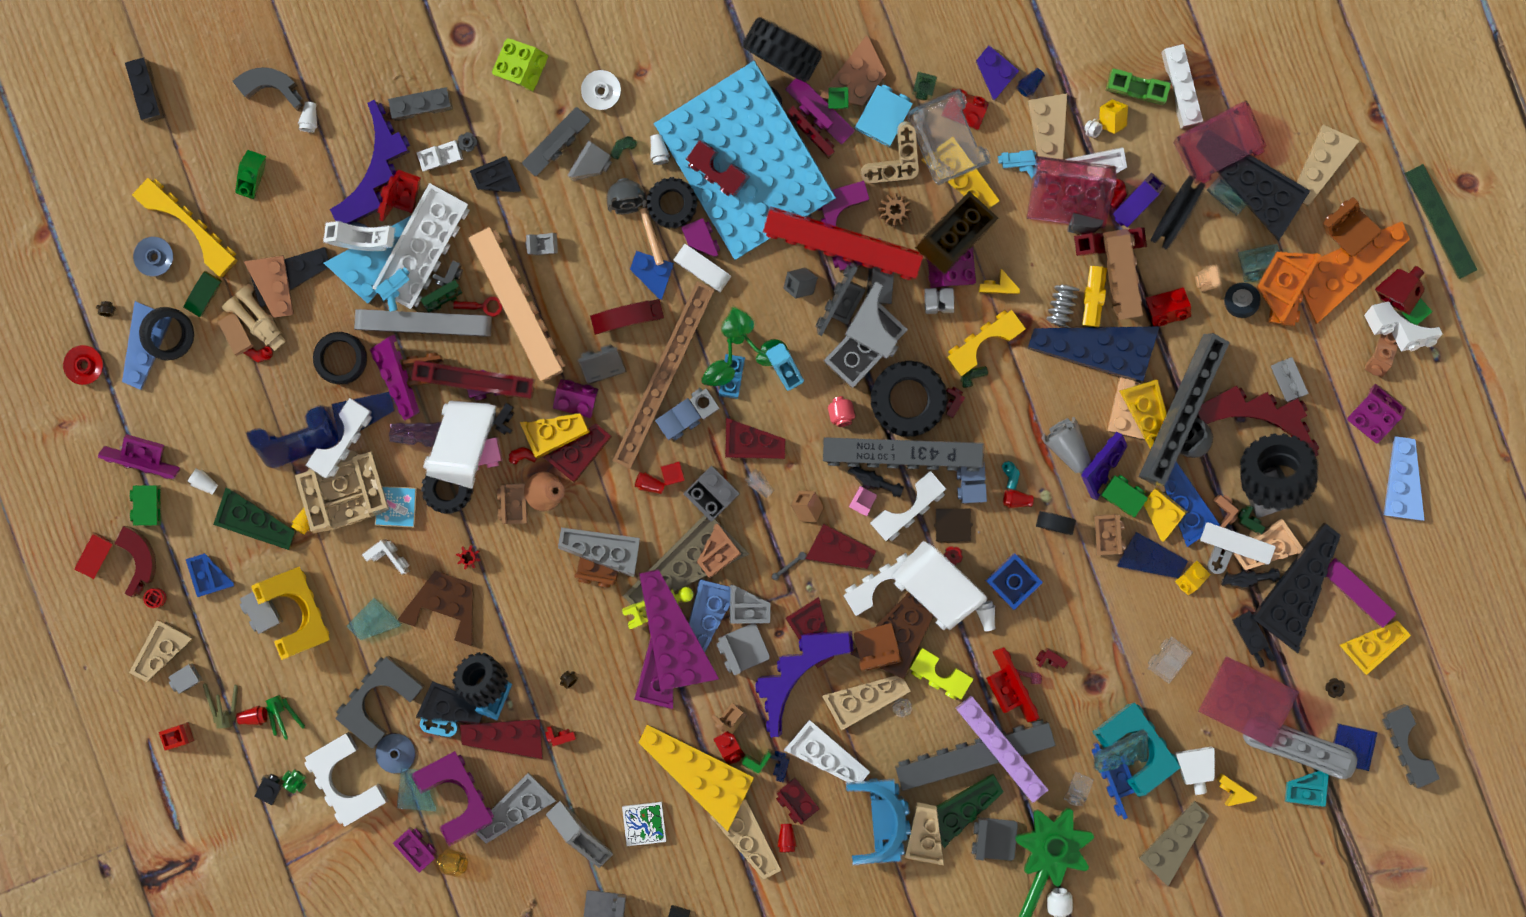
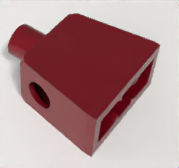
(1402, 289)

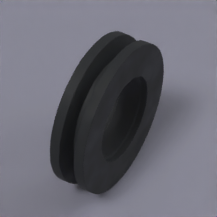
(1178, 212)

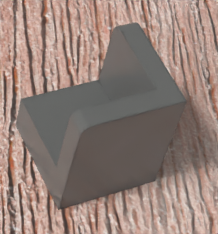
(800, 283)

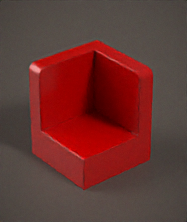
(672, 473)

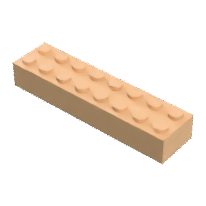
(516, 304)

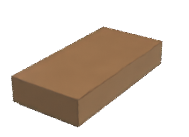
(235, 334)

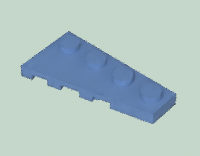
(137, 360)
(708, 610)

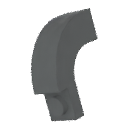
(261, 78)

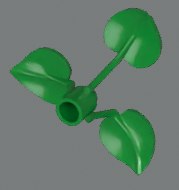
(736, 328)

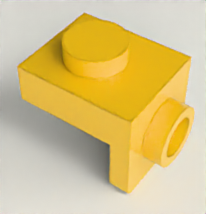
(1192, 578)

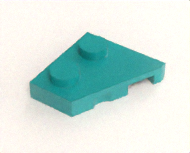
(1308, 789)

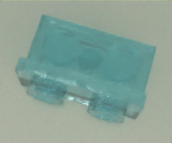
(1255, 261)

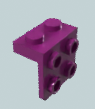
(960, 274)

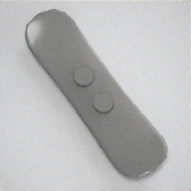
(1311, 751)

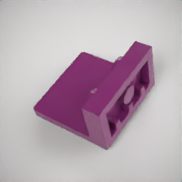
(1377, 414)

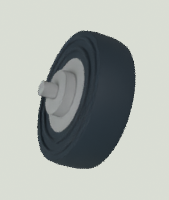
(1242, 300)

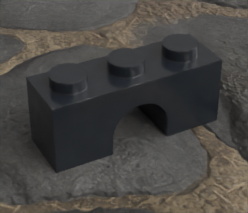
(143, 90)

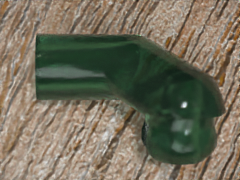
(621, 144)
(971, 374)

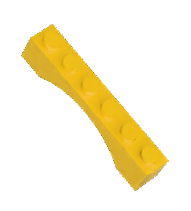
(215, 255)

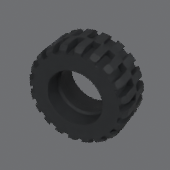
(782, 49)
(909, 371)
(1279, 451)

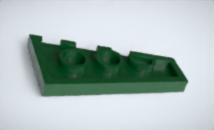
(249, 520)

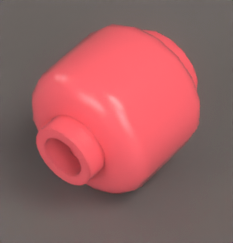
(841, 412)

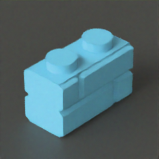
(784, 367)

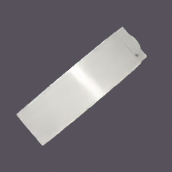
(357, 237)

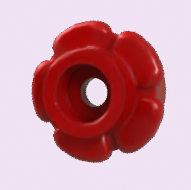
(956, 551)

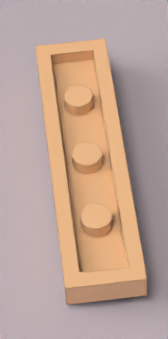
(1208, 278)

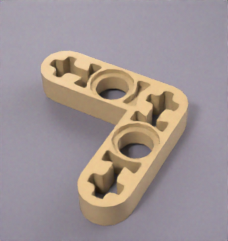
(903, 162)

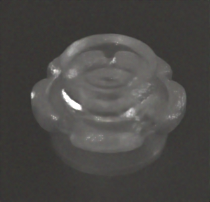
(897, 707)

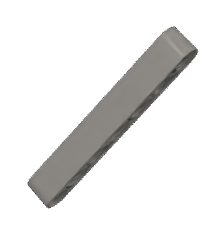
(422, 322)

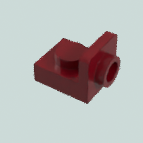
(954, 405)
(1055, 660)

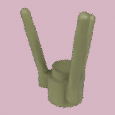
(222, 717)

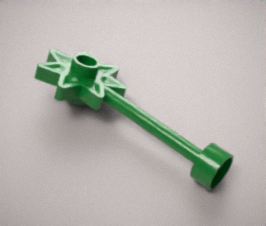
(1052, 849)

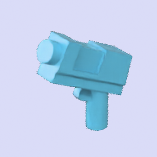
(1022, 159)
(389, 287)

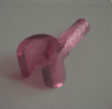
(1036, 678)

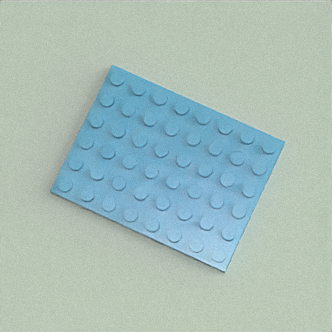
(754, 133)

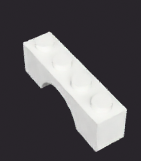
(1179, 72)
(354, 418)
(927, 489)
(860, 596)

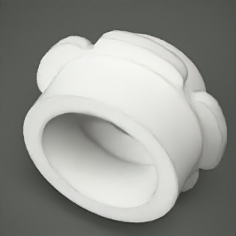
(1093, 128)

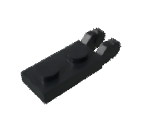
(1252, 637)

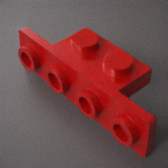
(1009, 687)

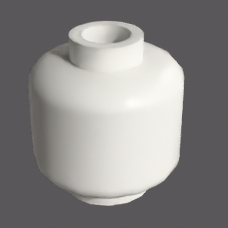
(1059, 902)

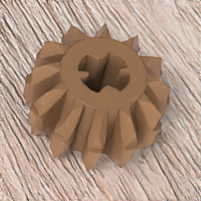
(892, 203)

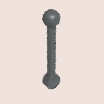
(775, 576)

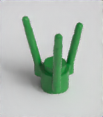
(274, 707)

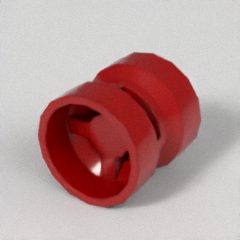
(159, 598)

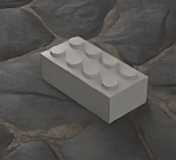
(853, 360)

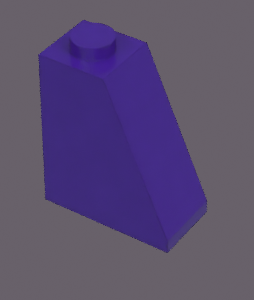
(1138, 200)

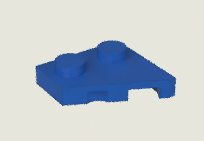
(650, 274)
(206, 575)

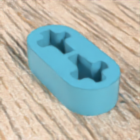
(438, 730)

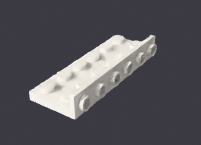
(424, 242)

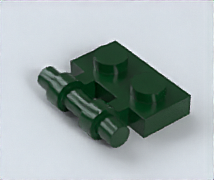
(441, 296)

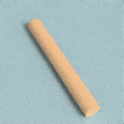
(651, 236)

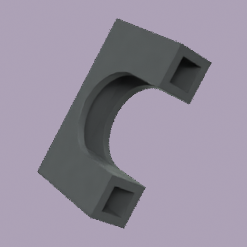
(354, 714)

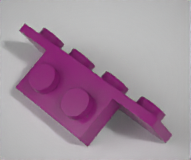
(817, 107)
(141, 455)

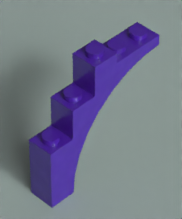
(387, 147)
(792, 666)

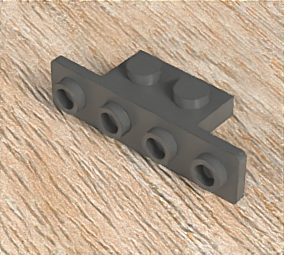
(556, 141)
(844, 301)

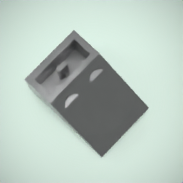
(602, 364)

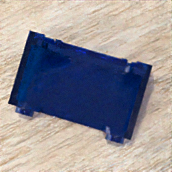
(279, 451)

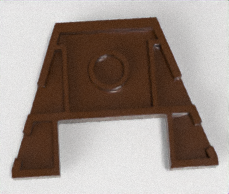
(448, 597)

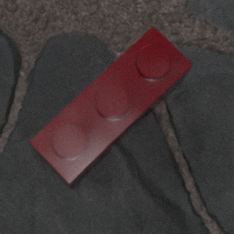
(703, 158)

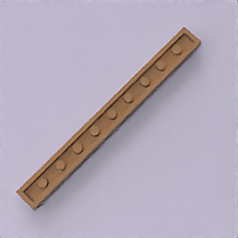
(663, 375)

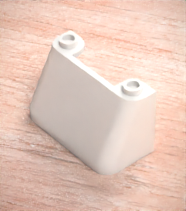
(460, 442)
(938, 586)

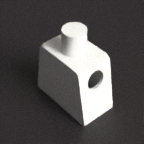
(1197, 767)

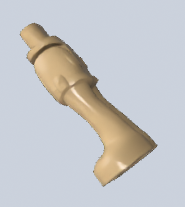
(264, 327)

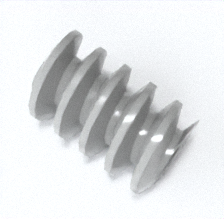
(1062, 305)

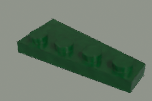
(965, 806)

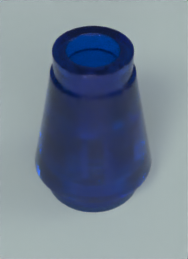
(1029, 84)

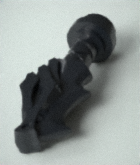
(869, 480)
(1246, 580)

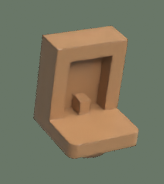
(730, 719)

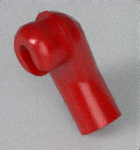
(521, 453)

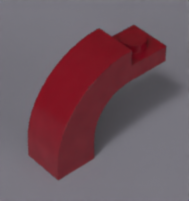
(1094, 242)
(626, 316)
(143, 555)

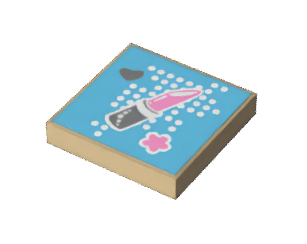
(401, 507)

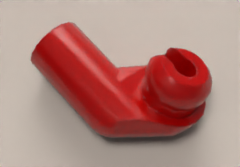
(1120, 194)
(259, 355)

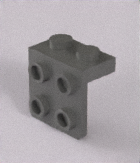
(994, 839)

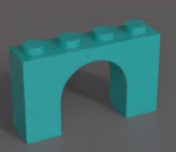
(1160, 761)

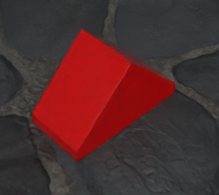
(176, 736)

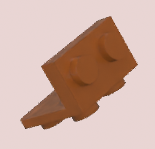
(1351, 227)

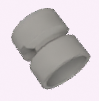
(939, 300)

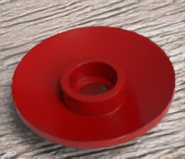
(73, 365)

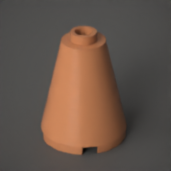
(543, 491)

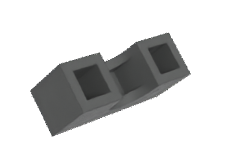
(419, 103)

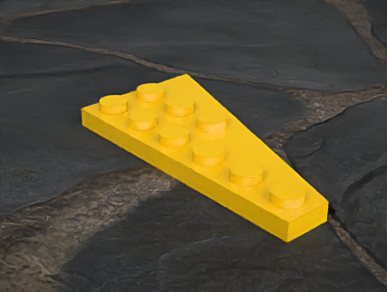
(708, 780)

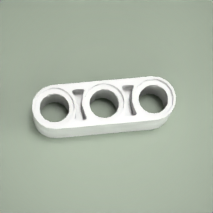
(702, 268)

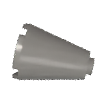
(1068, 444)

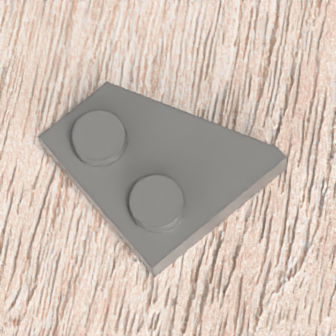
(747, 607)

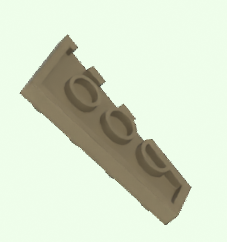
(1174, 843)

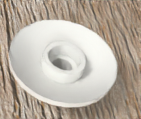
(597, 80)

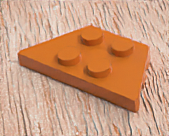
(1285, 280)

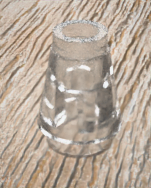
(759, 483)

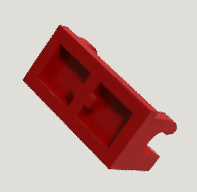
(93, 555)

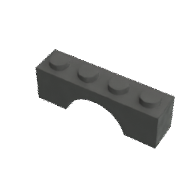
(1400, 723)

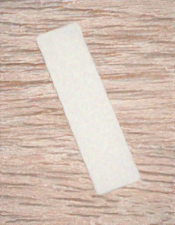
(1237, 543)

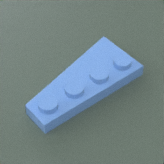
(1404, 486)

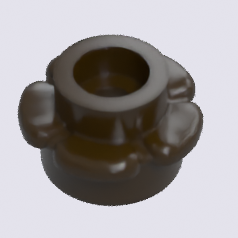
(106, 309)
(568, 679)
(1330, 687)

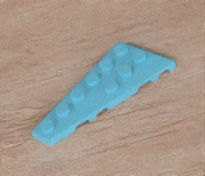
(361, 268)

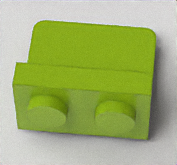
(520, 64)

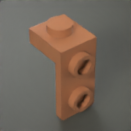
(1383, 356)
(1226, 504)

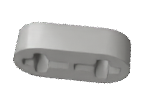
(1214, 557)

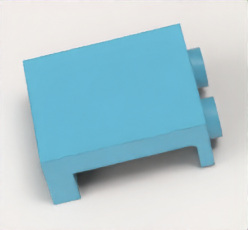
(883, 115)

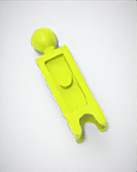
(639, 611)

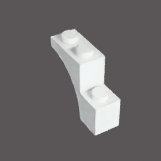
(1385, 320)

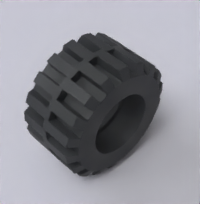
(671, 185)
(440, 505)
(471, 671)

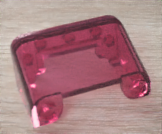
(1220, 142)

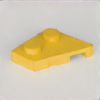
(1163, 513)

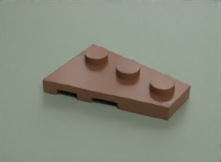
(272, 283)

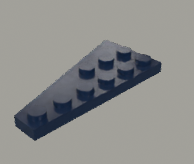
(1107, 349)

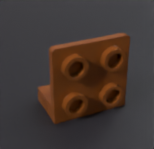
(591, 571)
(877, 647)

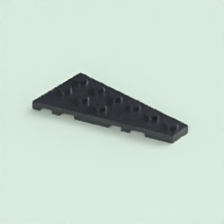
(1266, 192)

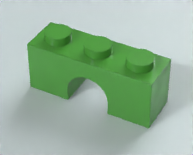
(1139, 88)

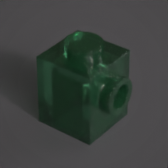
(924, 86)

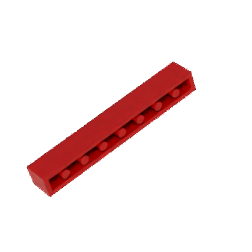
(842, 242)

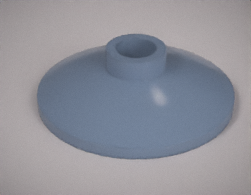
(143, 256)
(402, 745)

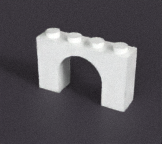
(346, 807)

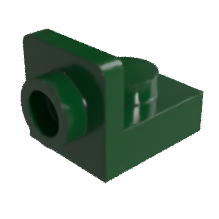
(1252, 524)

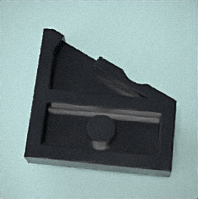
(496, 176)

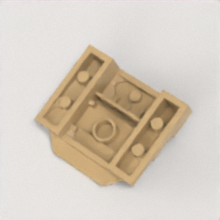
(343, 499)

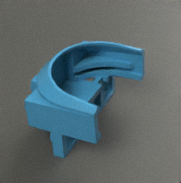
(887, 818)

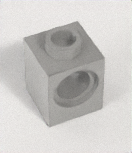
(704, 412)
(184, 678)

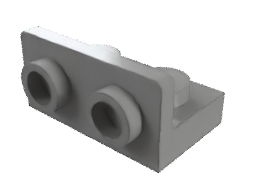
(1289, 379)

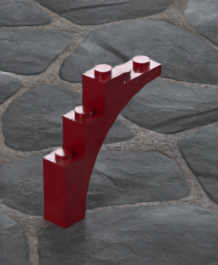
(1233, 404)

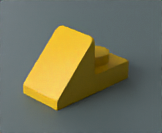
(1005, 285)
(1238, 795)

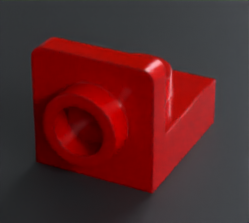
(564, 736)

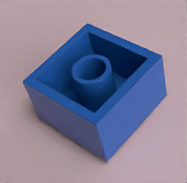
(1013, 581)

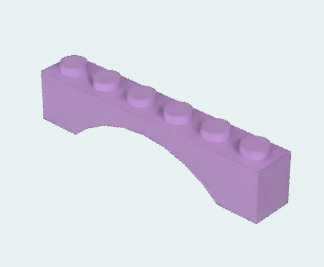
(1001, 749)

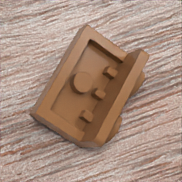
(513, 504)
(1108, 534)

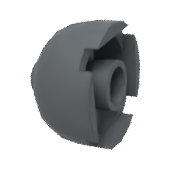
(625, 197)
(1198, 440)

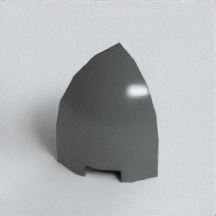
(1083, 224)

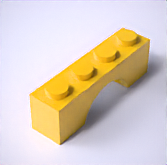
(1005, 327)

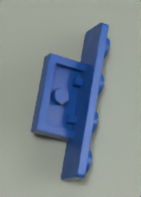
(1118, 784)

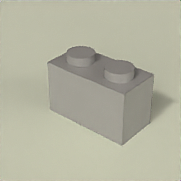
(262, 616)

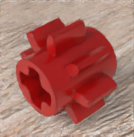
(463, 560)

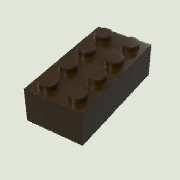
(956, 233)

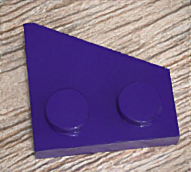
(995, 71)

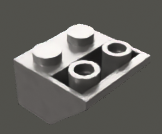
(711, 493)

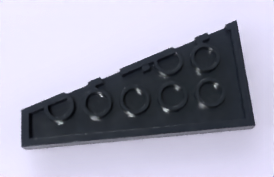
(1295, 595)

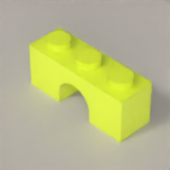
(955, 684)

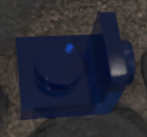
(780, 769)

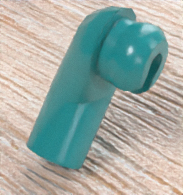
(1012, 473)

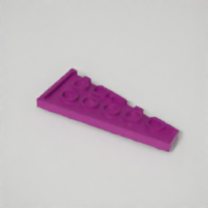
(675, 647)

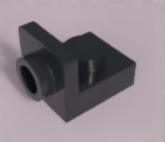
(505, 415)
(269, 788)

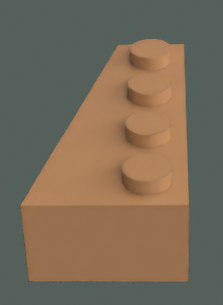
(1122, 274)

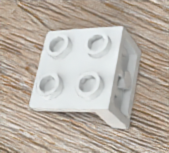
(390, 549)

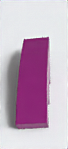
(1359, 593)

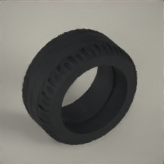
(324, 343)
(183, 345)

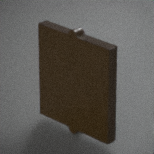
(953, 524)

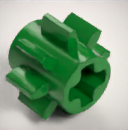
(294, 781)

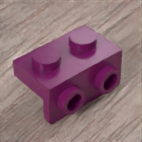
(575, 398)
(415, 849)

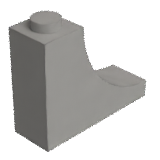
(868, 329)
(578, 835)

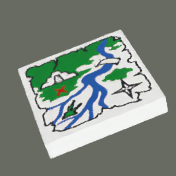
(644, 823)

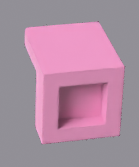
(863, 501)

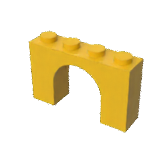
(294, 586)

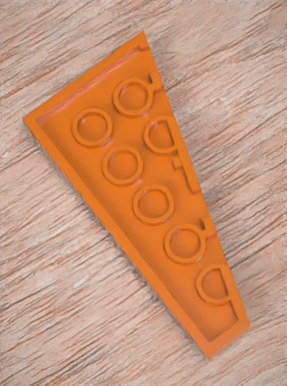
(1340, 274)

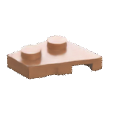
(717, 553)

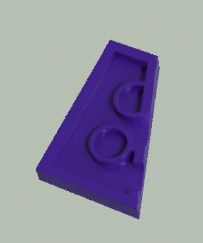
(1107, 458)

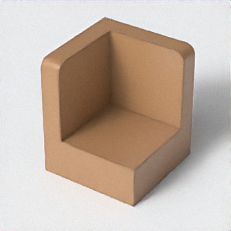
(807, 506)

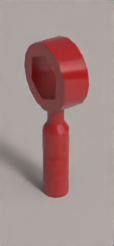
(474, 306)

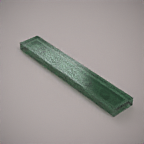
(1440, 221)

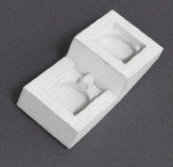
(439, 156)

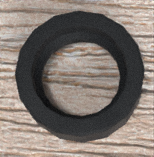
(1056, 523)

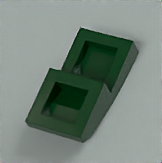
(202, 294)

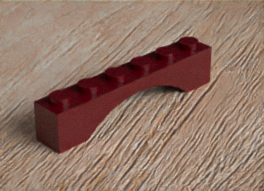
(473, 379)

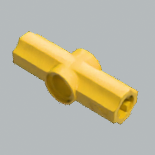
(1094, 296)

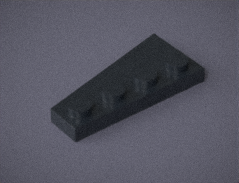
(300, 269)

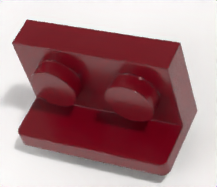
(797, 801)

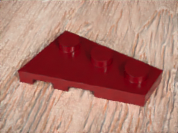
(811, 131)
(749, 442)
(577, 455)
(839, 549)
(809, 620)

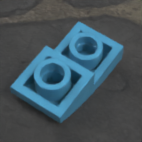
(732, 388)

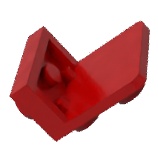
(399, 193)

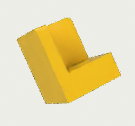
(1113, 116)

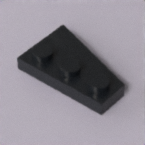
(447, 705)

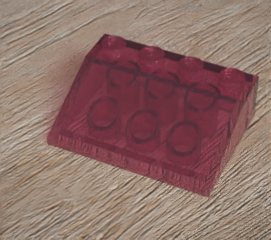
(1068, 188)
(1248, 701)

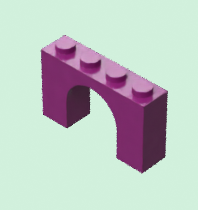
(845, 197)
(451, 770)

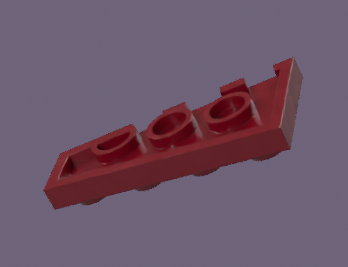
(512, 737)

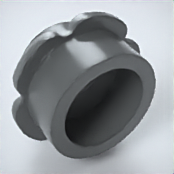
(472, 142)

